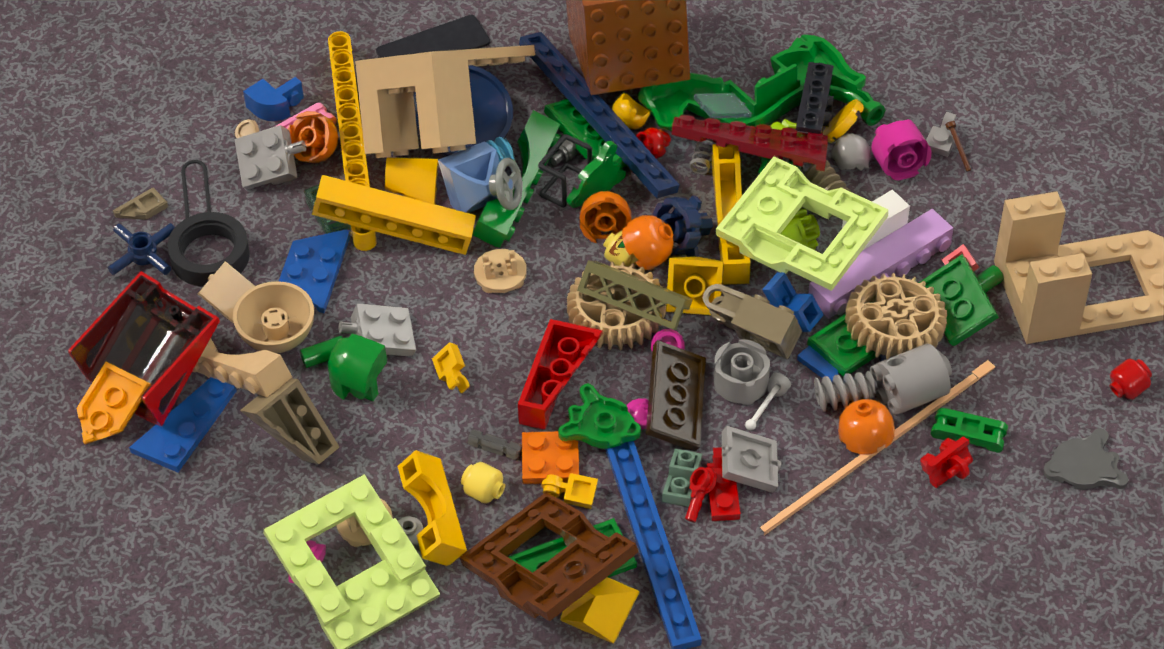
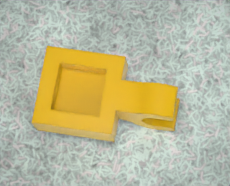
(448, 366)

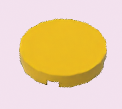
(843, 120)

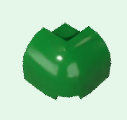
(355, 366)

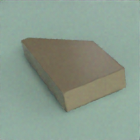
(142, 206)

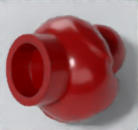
(655, 141)

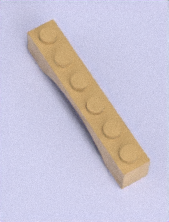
(256, 372)

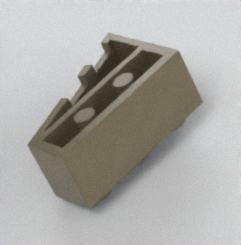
(293, 422)

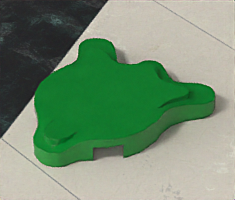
(598, 175)
(600, 421)

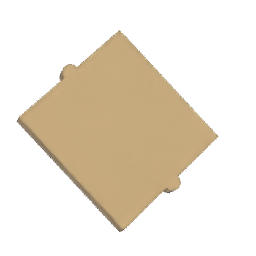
(225, 289)

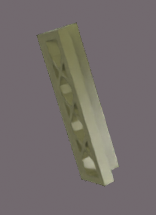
(637, 284)

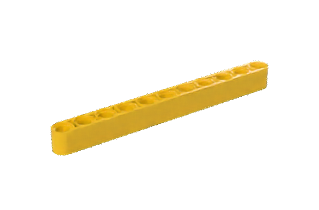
(350, 125)

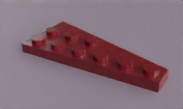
(756, 140)

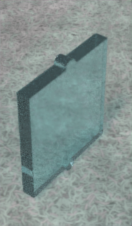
(722, 105)

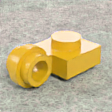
(578, 491)

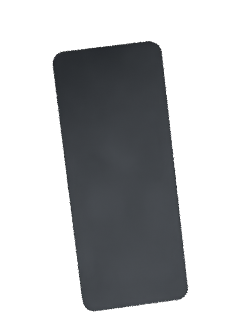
(453, 35)

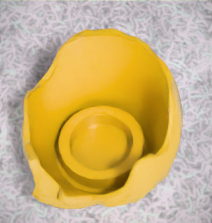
(630, 112)

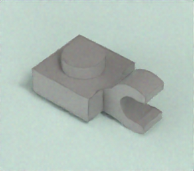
(940, 138)

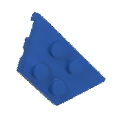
(315, 265)

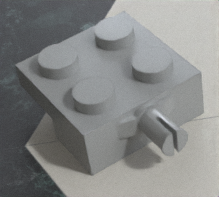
(267, 157)
(383, 325)

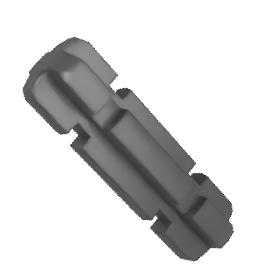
(494, 444)

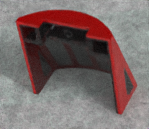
(149, 337)

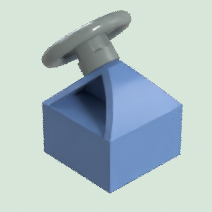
(479, 177)

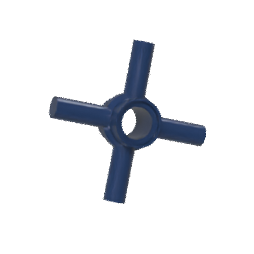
(141, 249)

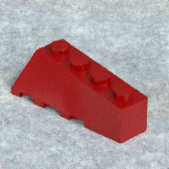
(556, 361)

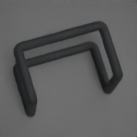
(558, 174)

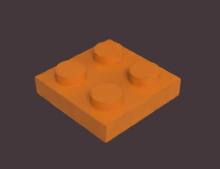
(548, 455)

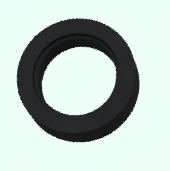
(201, 225)

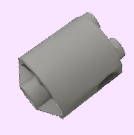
(912, 378)

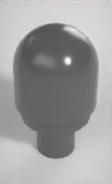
(566, 150)

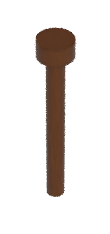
(951, 126)

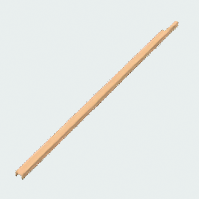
(981, 371)

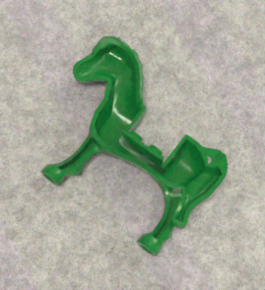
(772, 95)

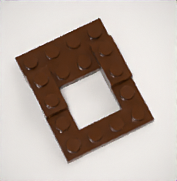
(564, 577)

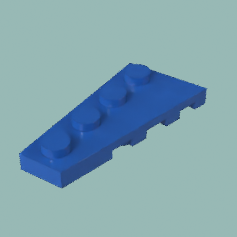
(184, 426)

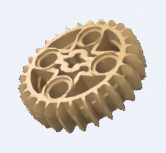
(585, 309)
(896, 316)

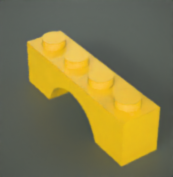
(426, 480)

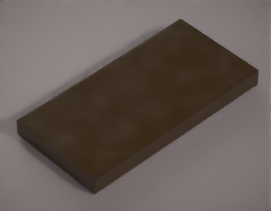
(676, 396)

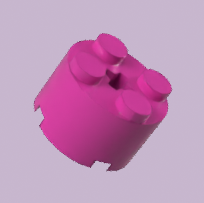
(900, 149)

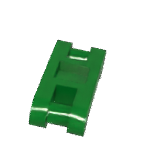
(970, 427)

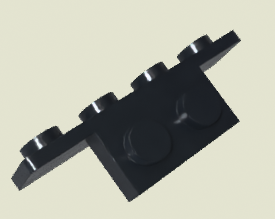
(816, 99)

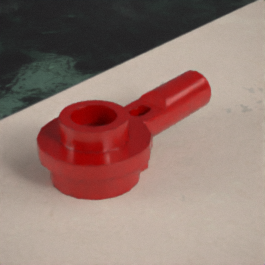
(701, 482)

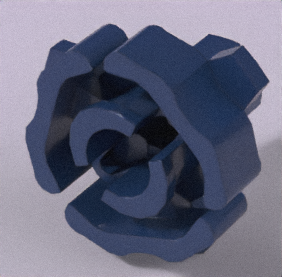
(685, 222)

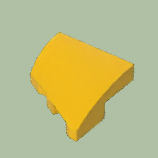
(412, 177)

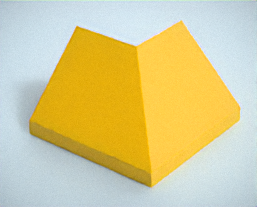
(691, 278)
(602, 609)

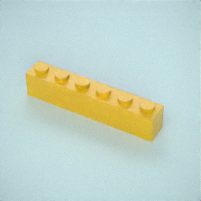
(394, 215)

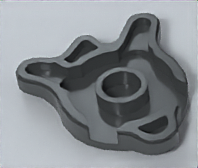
(1086, 463)

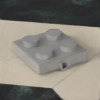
(750, 459)

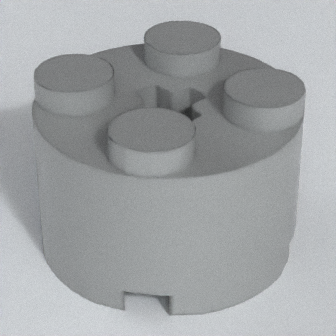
(741, 371)

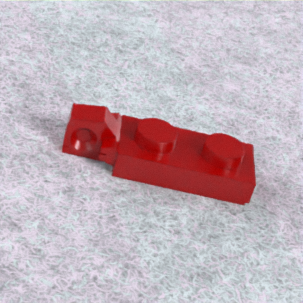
(724, 496)

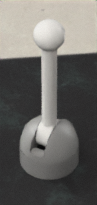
(777, 386)

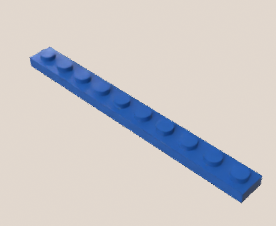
(654, 547)

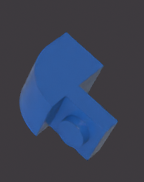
(273, 103)
(805, 307)

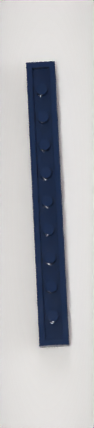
(601, 116)

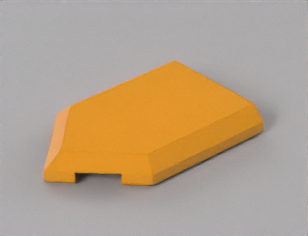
(109, 403)

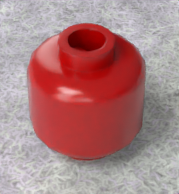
(1130, 379)

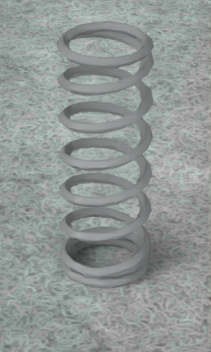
(701, 160)

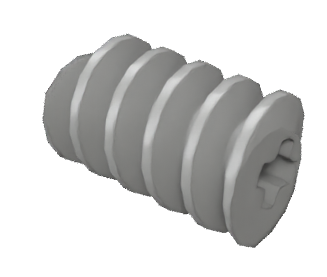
(845, 390)

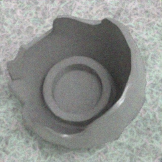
(851, 152)

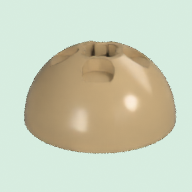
(274, 316)

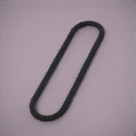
(185, 187)

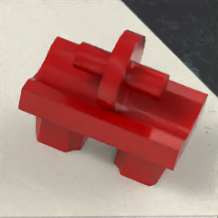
(951, 461)

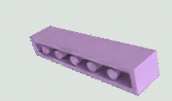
(894, 253)

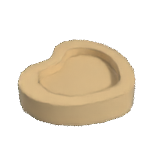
(246, 128)

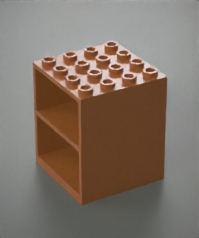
(629, 42)

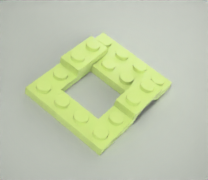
(772, 203)
(370, 598)

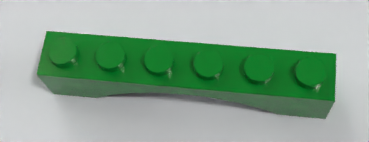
(536, 138)

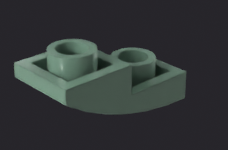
(678, 481)

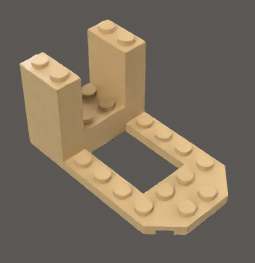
(441, 96)
(1052, 280)

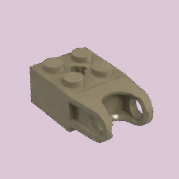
(755, 319)

